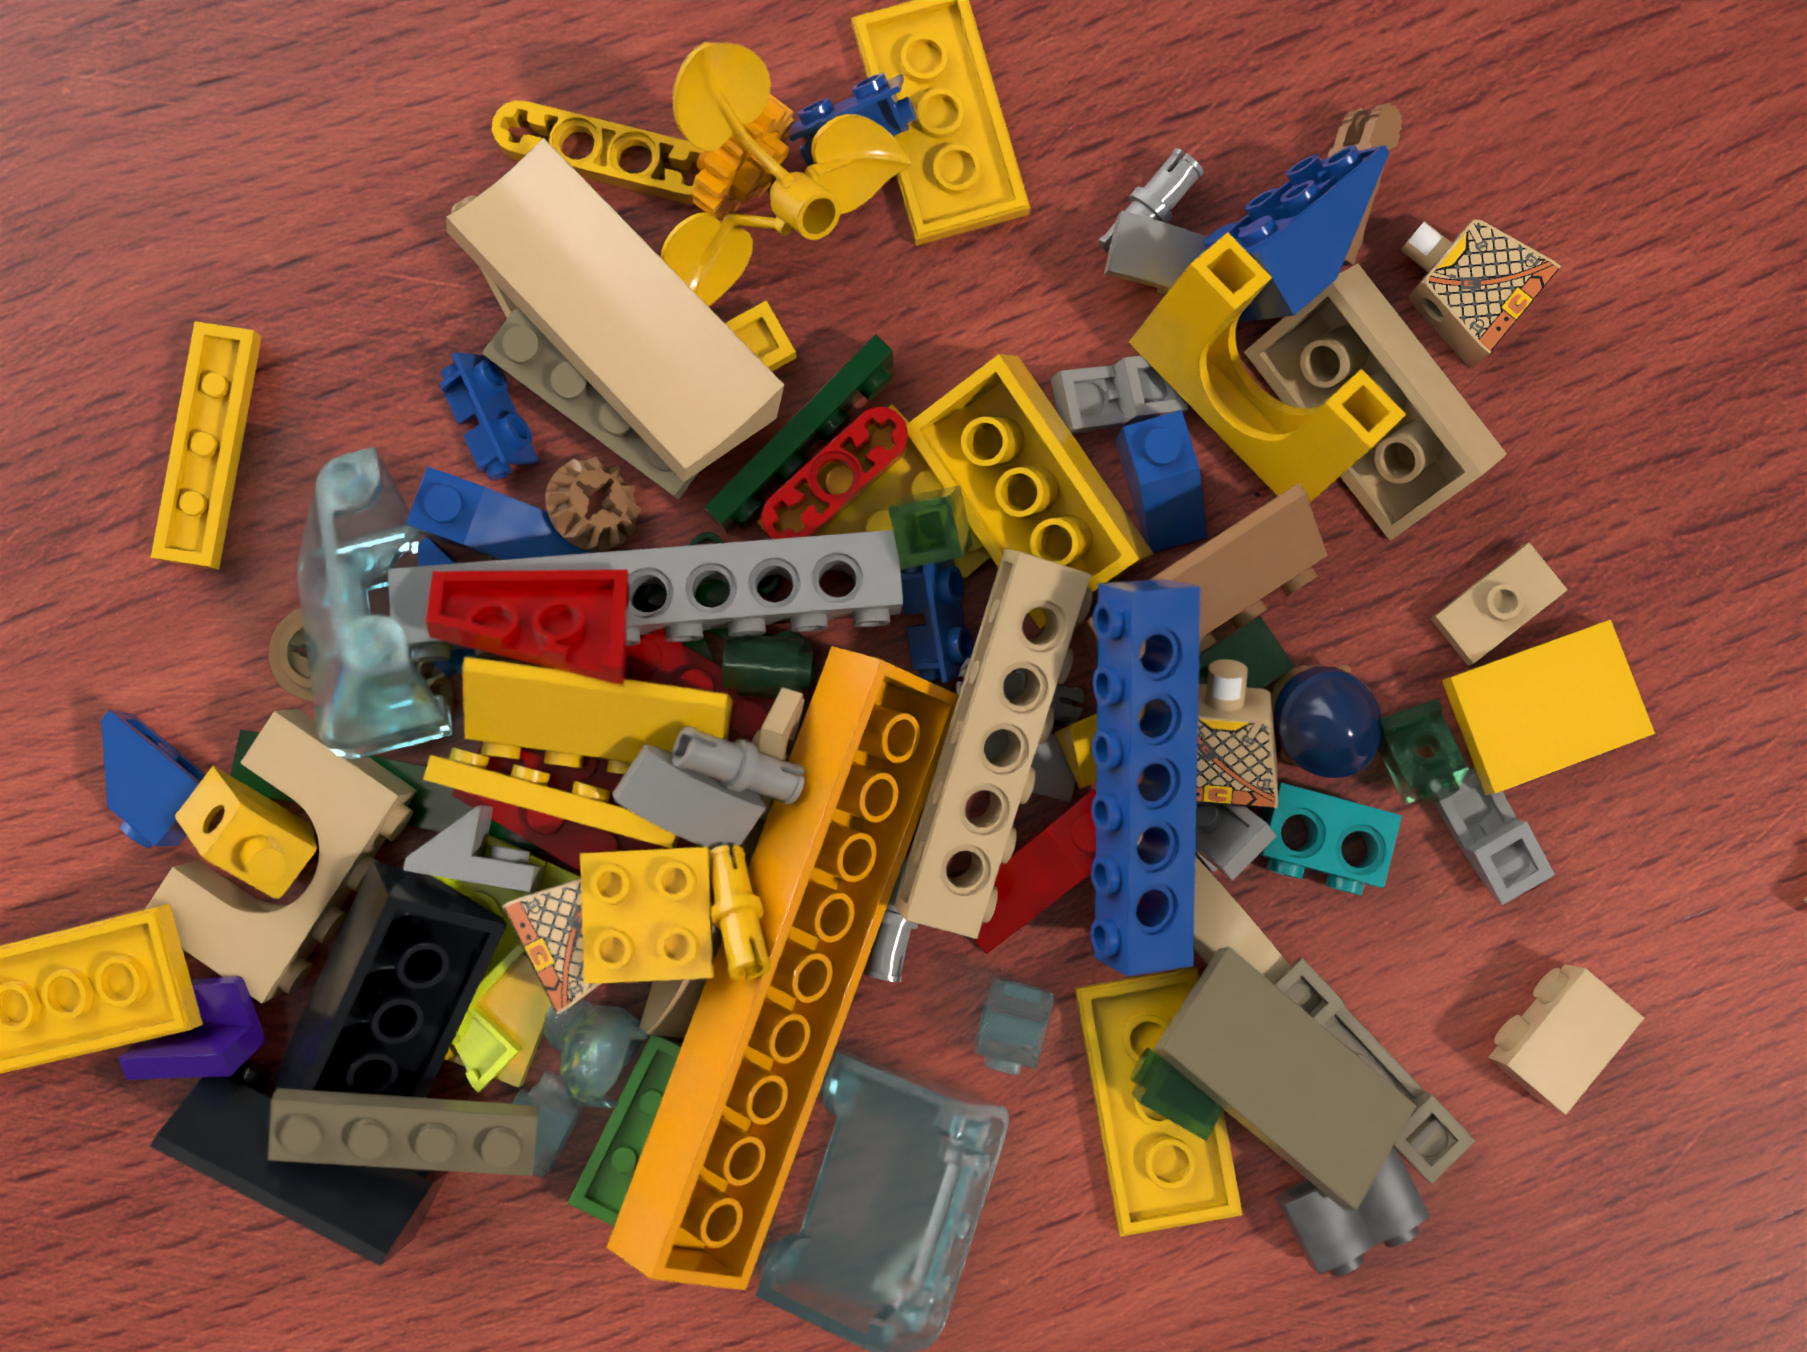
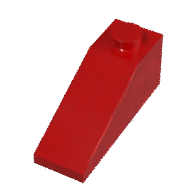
(1042, 871)

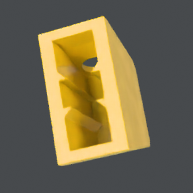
(255, 838)

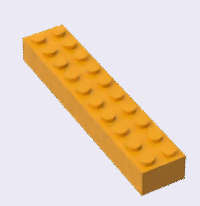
(767, 1040)

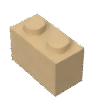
(1564, 1036)

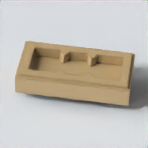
(1498, 604)
(780, 732)

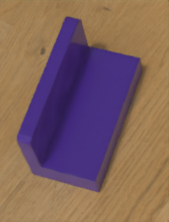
(213, 1049)

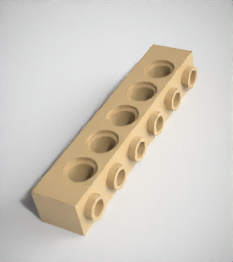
(969, 899)

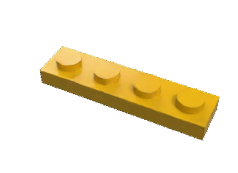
(206, 445)
(530, 790)

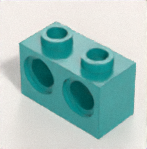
(1328, 824)

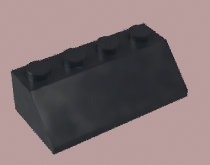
(392, 988)
(225, 1136)

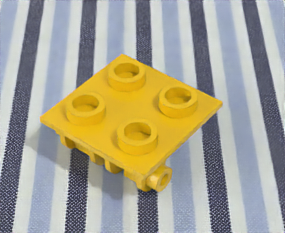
(646, 915)

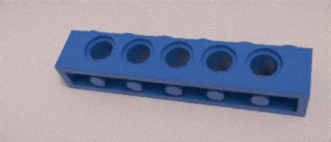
(1164, 745)

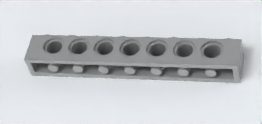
(865, 556)

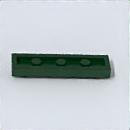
(819, 419)

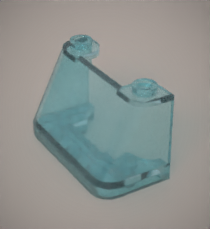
(360, 664)
(888, 1208)

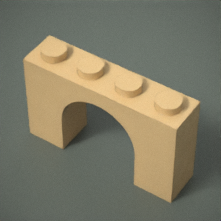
(353, 812)

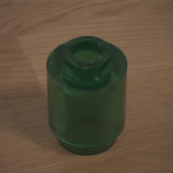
(766, 664)

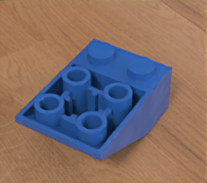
(1305, 228)

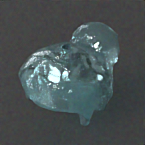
(592, 1048)

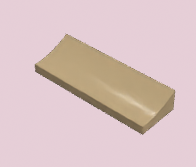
(617, 312)

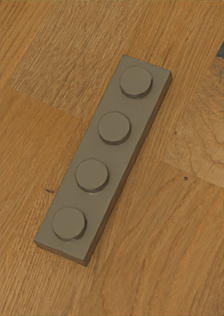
(543, 369)
(403, 1132)

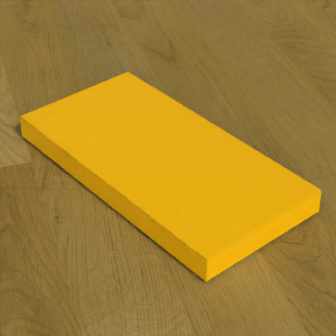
(959, 145)
(93, 988)
(1154, 1167)

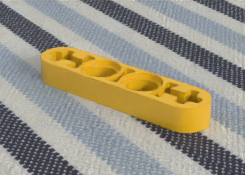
(609, 144)

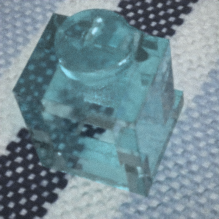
(556, 1119)

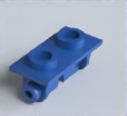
(872, 98)
(479, 390)
(944, 640)

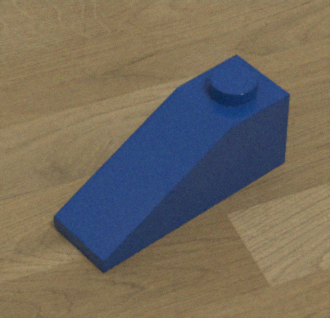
(484, 520)

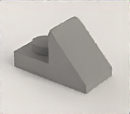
(1229, 837)
(460, 856)

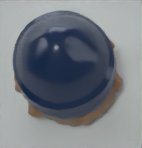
(1325, 720)

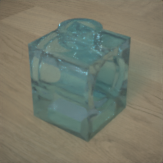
(1013, 1025)

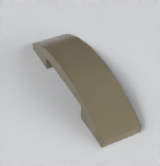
(1432, 1135)

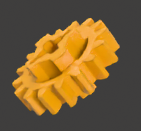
(732, 172)

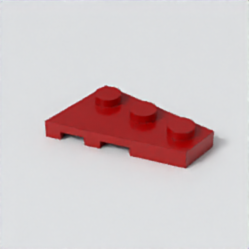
(537, 616)

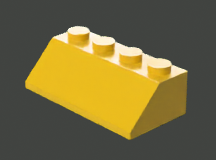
(1025, 476)
(579, 715)

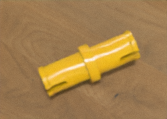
(737, 913)

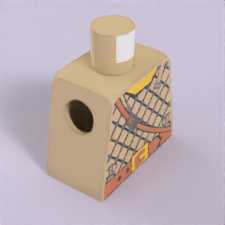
(1475, 285)
(1235, 740)
(553, 940)

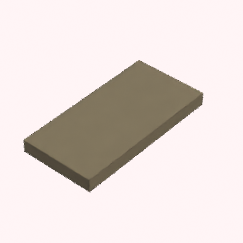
(1286, 1078)

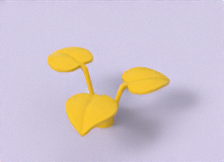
(712, 99)

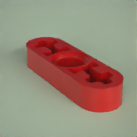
(856, 434)

